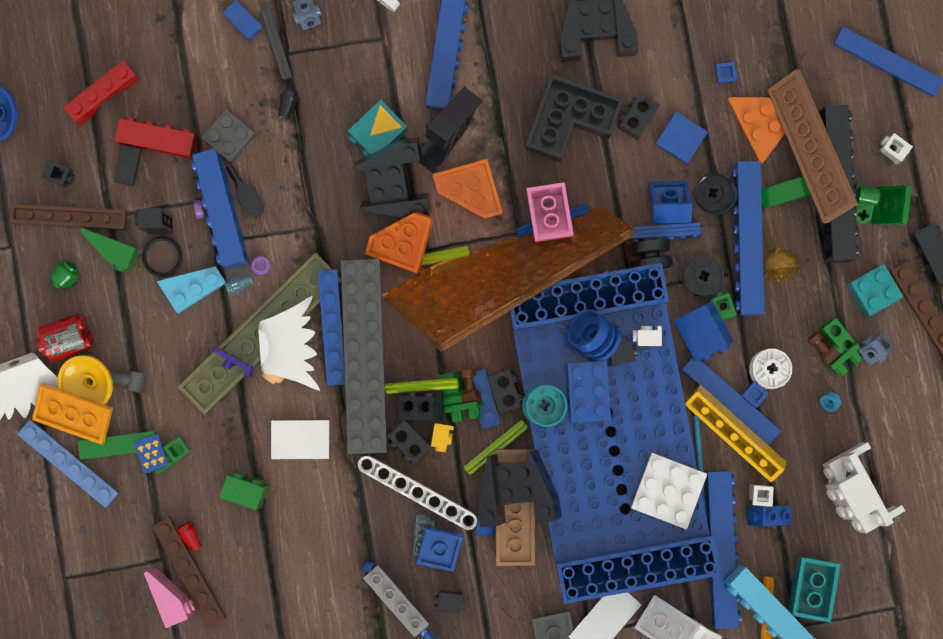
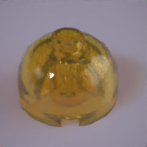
(780, 265)

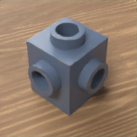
(306, 17)
(875, 348)

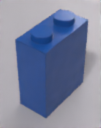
(704, 332)

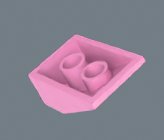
(549, 212)
(170, 600)

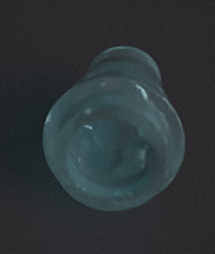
(237, 285)

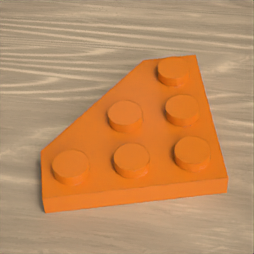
(470, 188)
(402, 242)

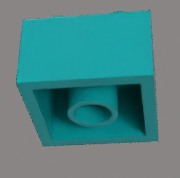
(874, 290)

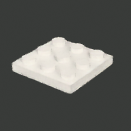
(668, 490)

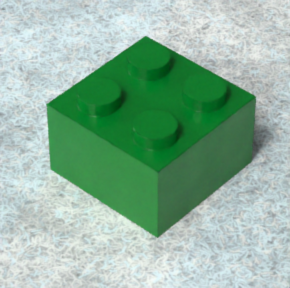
(244, 491)

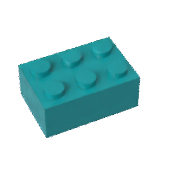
(813, 588)

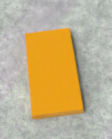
(72, 413)

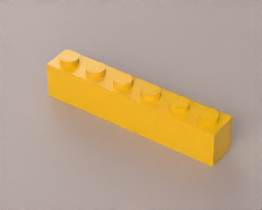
(735, 433)

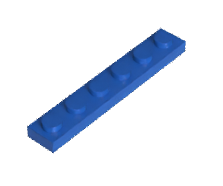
(331, 327)

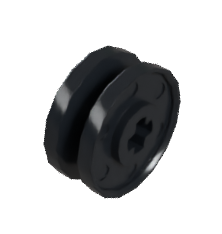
(726, 195)
(693, 270)

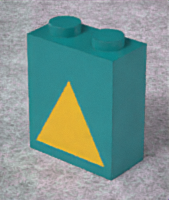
(377, 129)

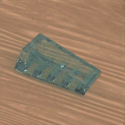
(421, 519)

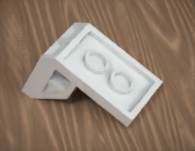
(666, 622)

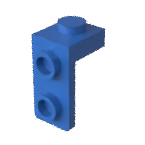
(769, 515)

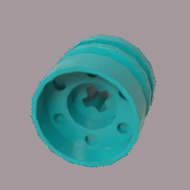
(553, 412)

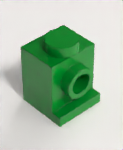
(720, 298)

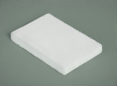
(300, 439)

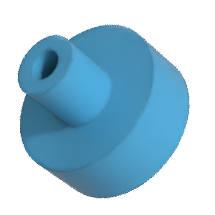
(830, 401)

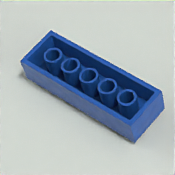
(221, 209)

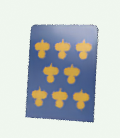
(150, 453)

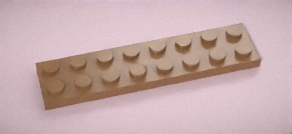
(812, 147)

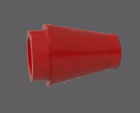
(189, 535)

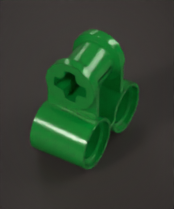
(867, 198)

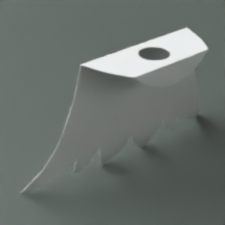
(284, 347)
(21, 383)

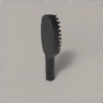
(246, 194)

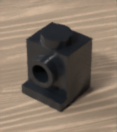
(52, 172)

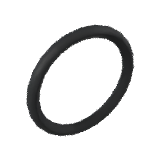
(145, 252)

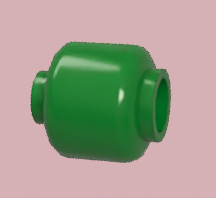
(64, 274)

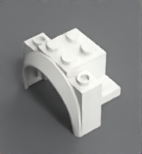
(856, 494)

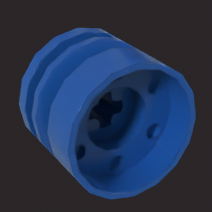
(594, 335)

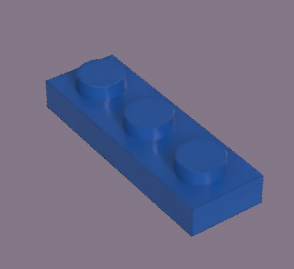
(489, 413)

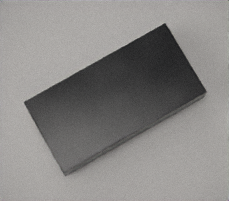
(127, 165)

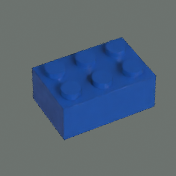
(588, 391)

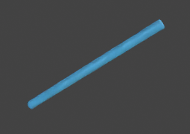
(699, 456)

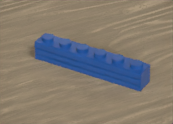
(666, 231)

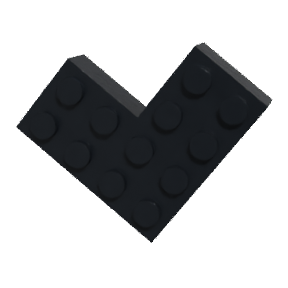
(570, 106)

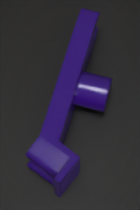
(230, 360)

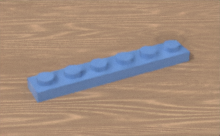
(68, 463)

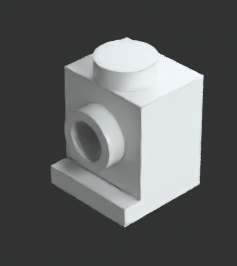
(901, 148)
(648, 336)
(761, 495)

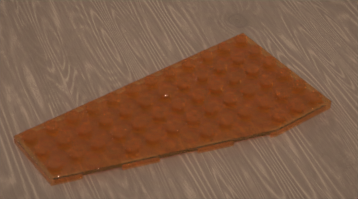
(473, 290)

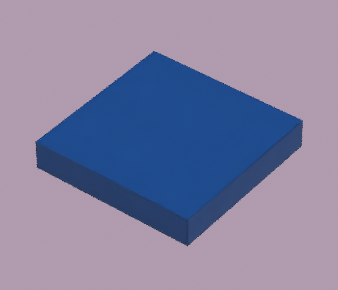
(681, 138)
(439, 548)

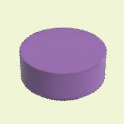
(198, 209)
(261, 265)

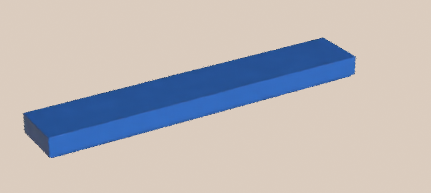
(888, 62)
(731, 400)

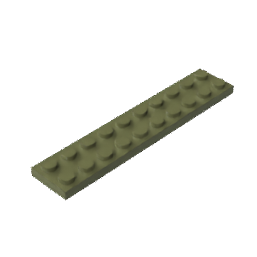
(213, 380)

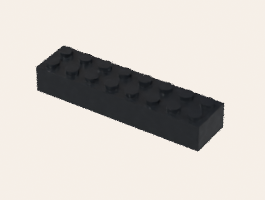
(840, 233)

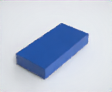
(242, 20)

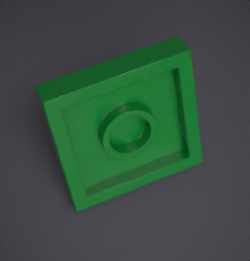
(892, 205)

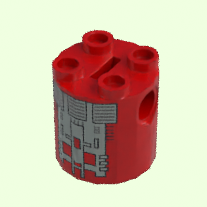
(64, 337)

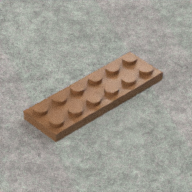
(517, 536)

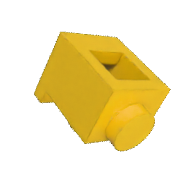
(441, 437)

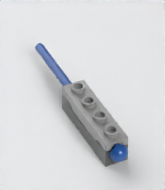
(396, 599)

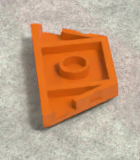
(759, 123)

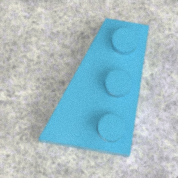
(191, 287)

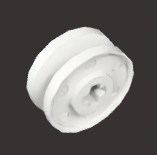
(780, 363)

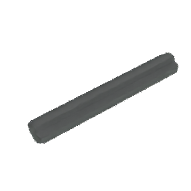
(276, 43)

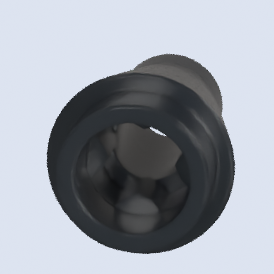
(287, 103)

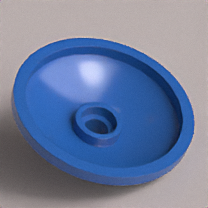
(8, 114)

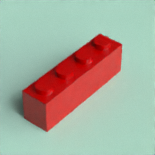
(156, 138)

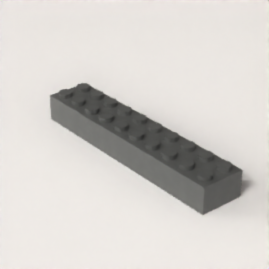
(364, 356)

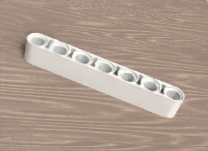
(427, 492)

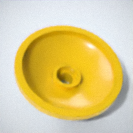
(75, 378)

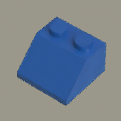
(670, 202)

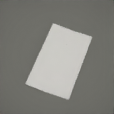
(607, 617)

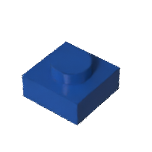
(726, 72)
(754, 394)

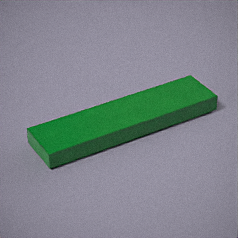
(113, 445)

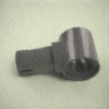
(130, 380)

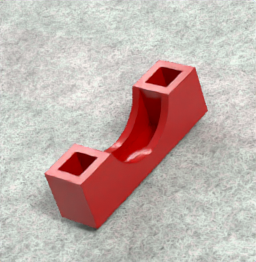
(114, 81)

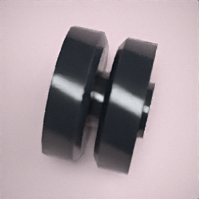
(650, 253)

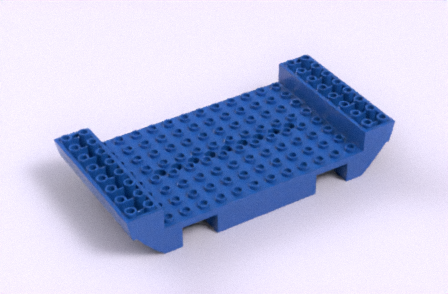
(593, 543)

